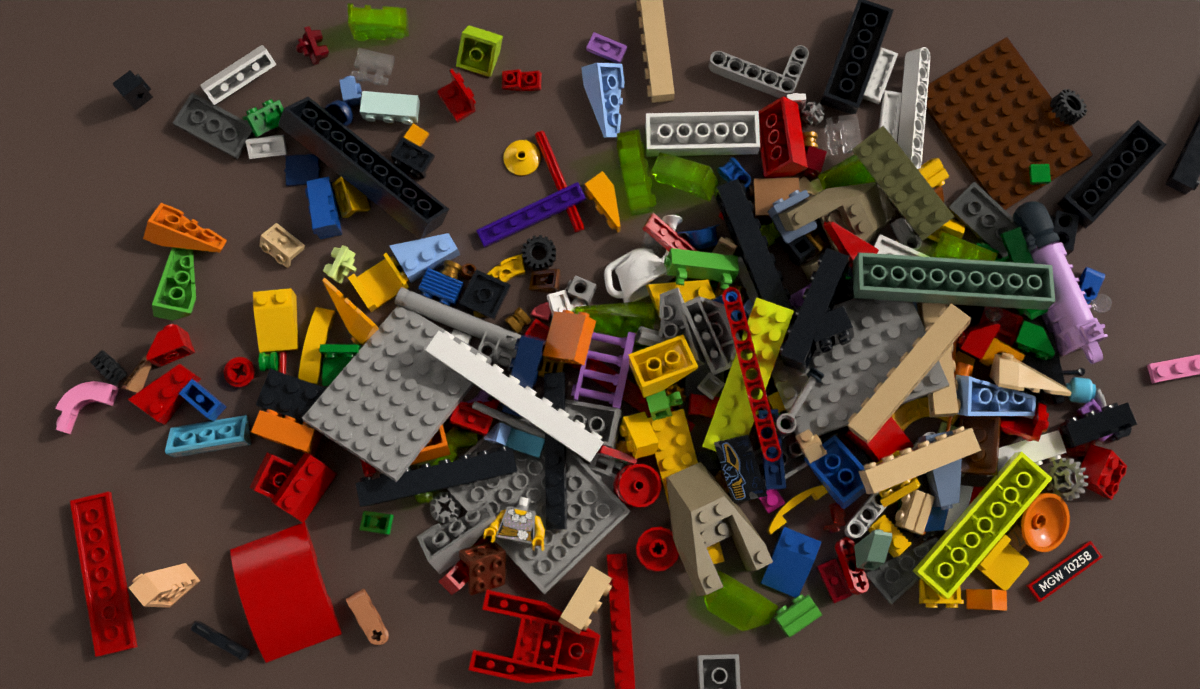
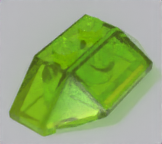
(739, 604)

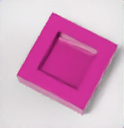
(771, 501)

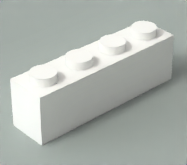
(238, 74)
(1049, 446)

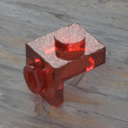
(837, 515)

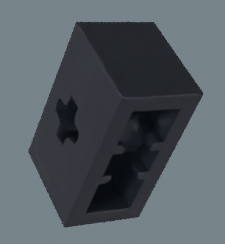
(133, 89)

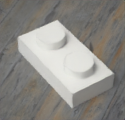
(266, 146)

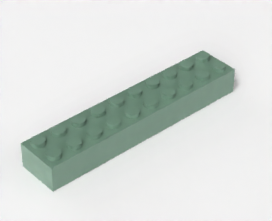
(953, 281)

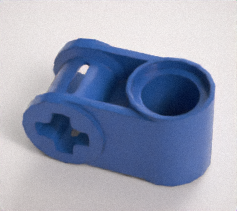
(732, 170)
(1090, 283)

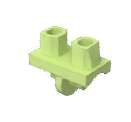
(342, 264)

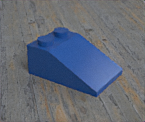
(839, 472)
(791, 563)

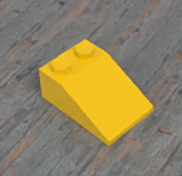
(276, 320)
(662, 365)

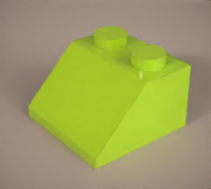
(478, 50)

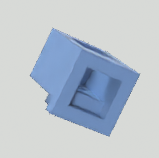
(351, 91)

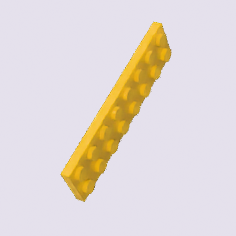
(676, 454)

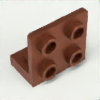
(485, 566)

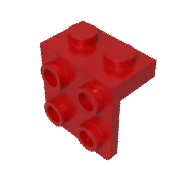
(1025, 427)

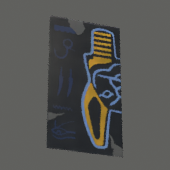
(740, 468)

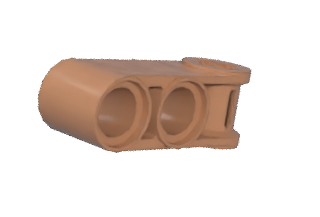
(367, 617)

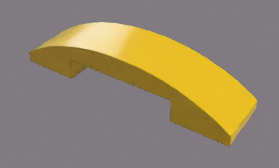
(316, 335)
(778, 520)

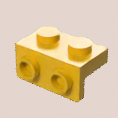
(932, 599)

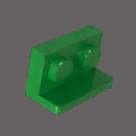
(264, 118)

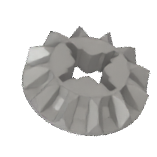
(435, 507)

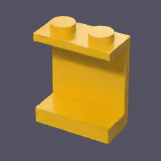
(379, 283)

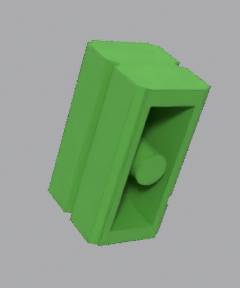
(797, 615)

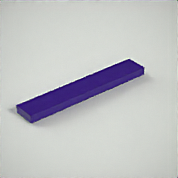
(531, 214)

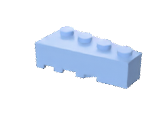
(988, 399)

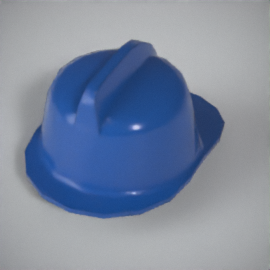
(702, 238)

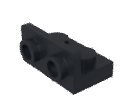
(412, 157)

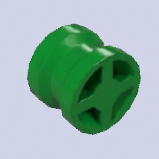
(268, 361)

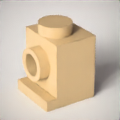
(810, 445)

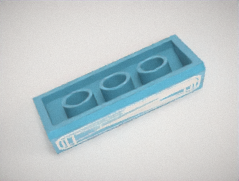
(208, 436)

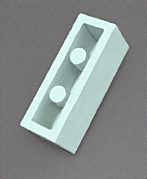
(389, 107)

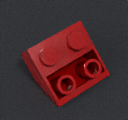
(1103, 471)

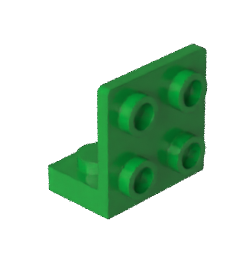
(335, 360)

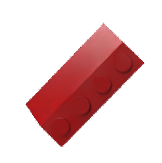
(781, 139)

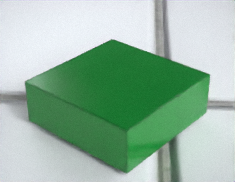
(1039, 174)

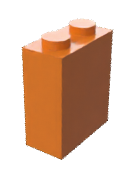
(569, 337)

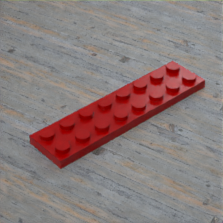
(103, 574)

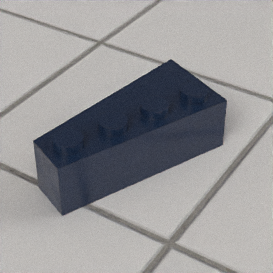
(526, 363)

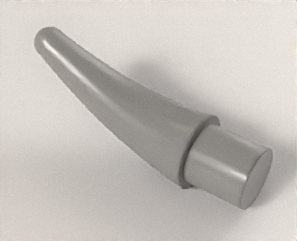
(1100, 399)

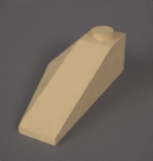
(1016, 375)

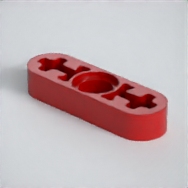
(848, 573)

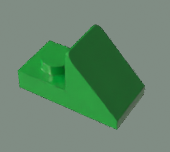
(377, 522)

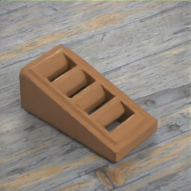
(137, 378)

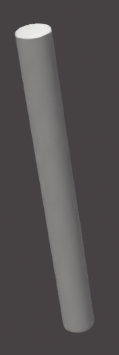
(508, 419)

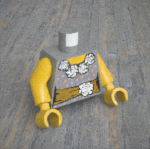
(518, 525)

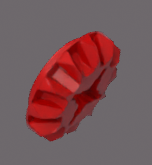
(238, 363)

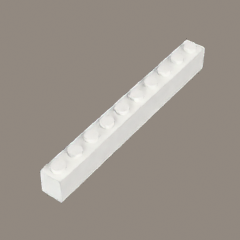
(514, 396)

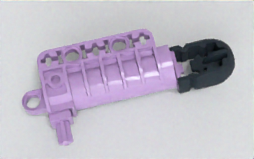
(1070, 314)

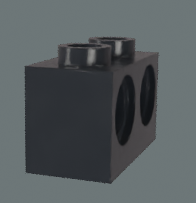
(1068, 233)

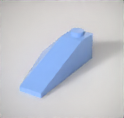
(603, 88)

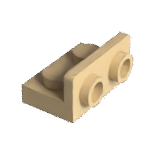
(280, 244)

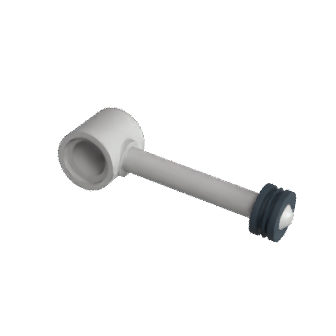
(814, 376)

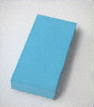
(525, 443)

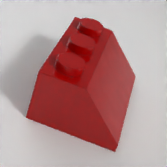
(304, 487)

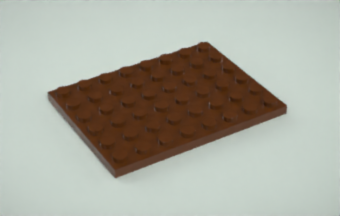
(1002, 123)

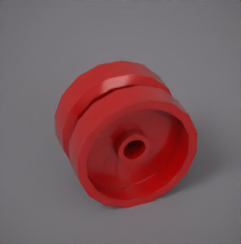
(626, 481)
(645, 549)

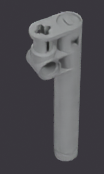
(492, 336)

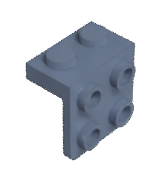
(781, 205)

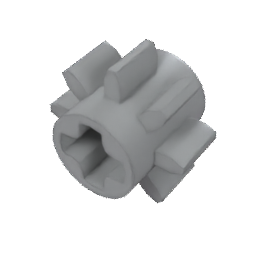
(812, 113)

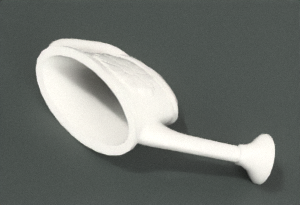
(638, 269)

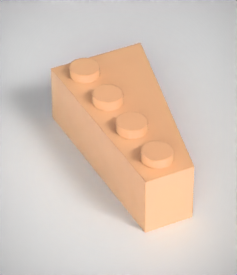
(164, 586)

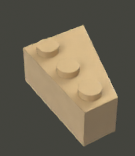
(586, 600)

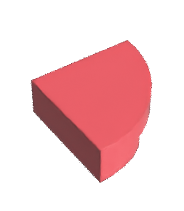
(542, 312)

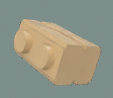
(914, 511)

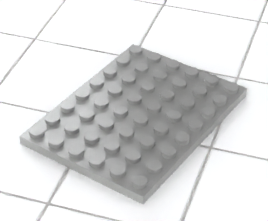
(853, 370)
(391, 395)
(590, 511)

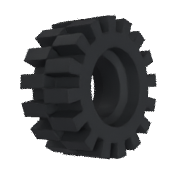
(1068, 107)
(539, 242)
(108, 367)

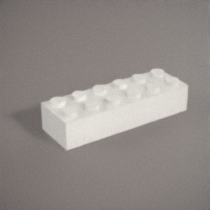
(702, 133)

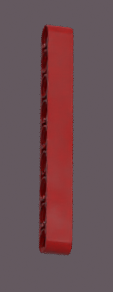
(745, 365)

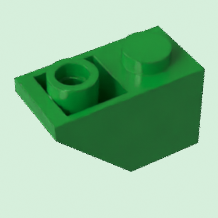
(1034, 339)

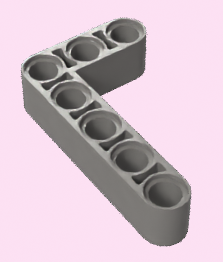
(761, 73)

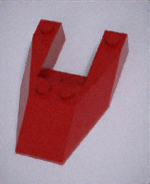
(543, 645)

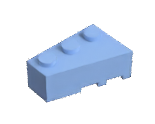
(423, 254)

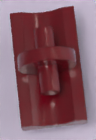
(308, 45)

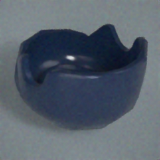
(340, 111)

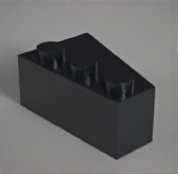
(1097, 424)

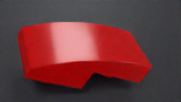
(521, 81)

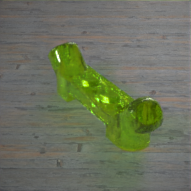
(457, 439)

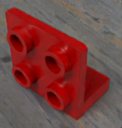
(457, 97)

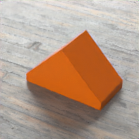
(986, 599)

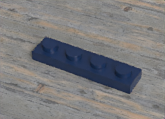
(773, 471)

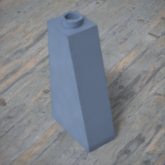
(945, 480)

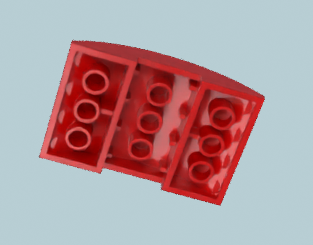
(284, 593)

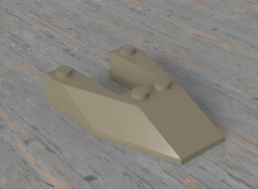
(857, 208)
(703, 516)

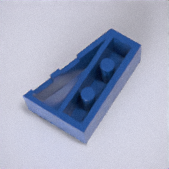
(323, 208)

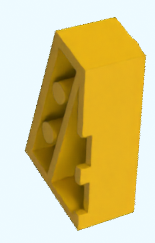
(689, 291)

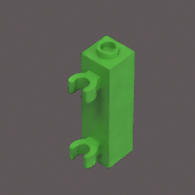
(702, 266)
(660, 404)

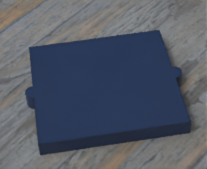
(301, 169)

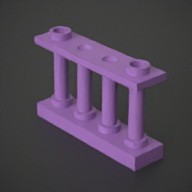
(617, 379)

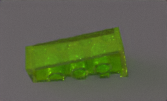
(634, 172)

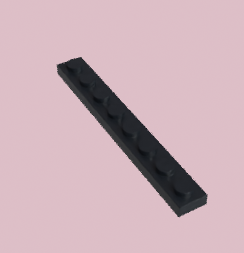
(555, 459)

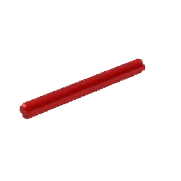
(558, 177)

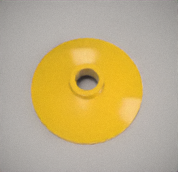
(525, 165)

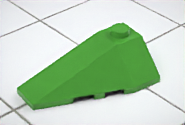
(177, 286)

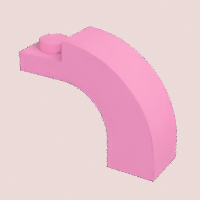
(80, 396)

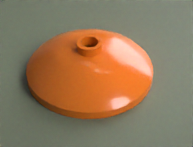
(1045, 522)

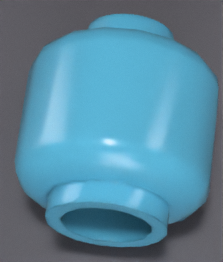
(1082, 390)

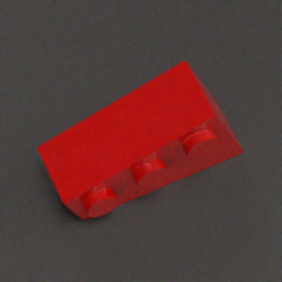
(162, 396)

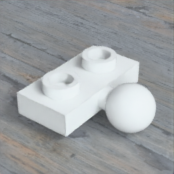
(559, 302)

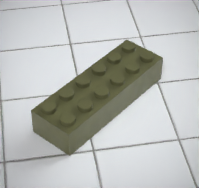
(902, 183)

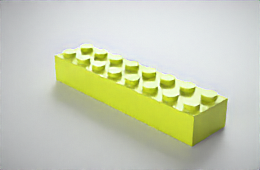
(733, 413)
(982, 525)

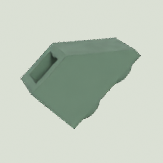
(872, 550)

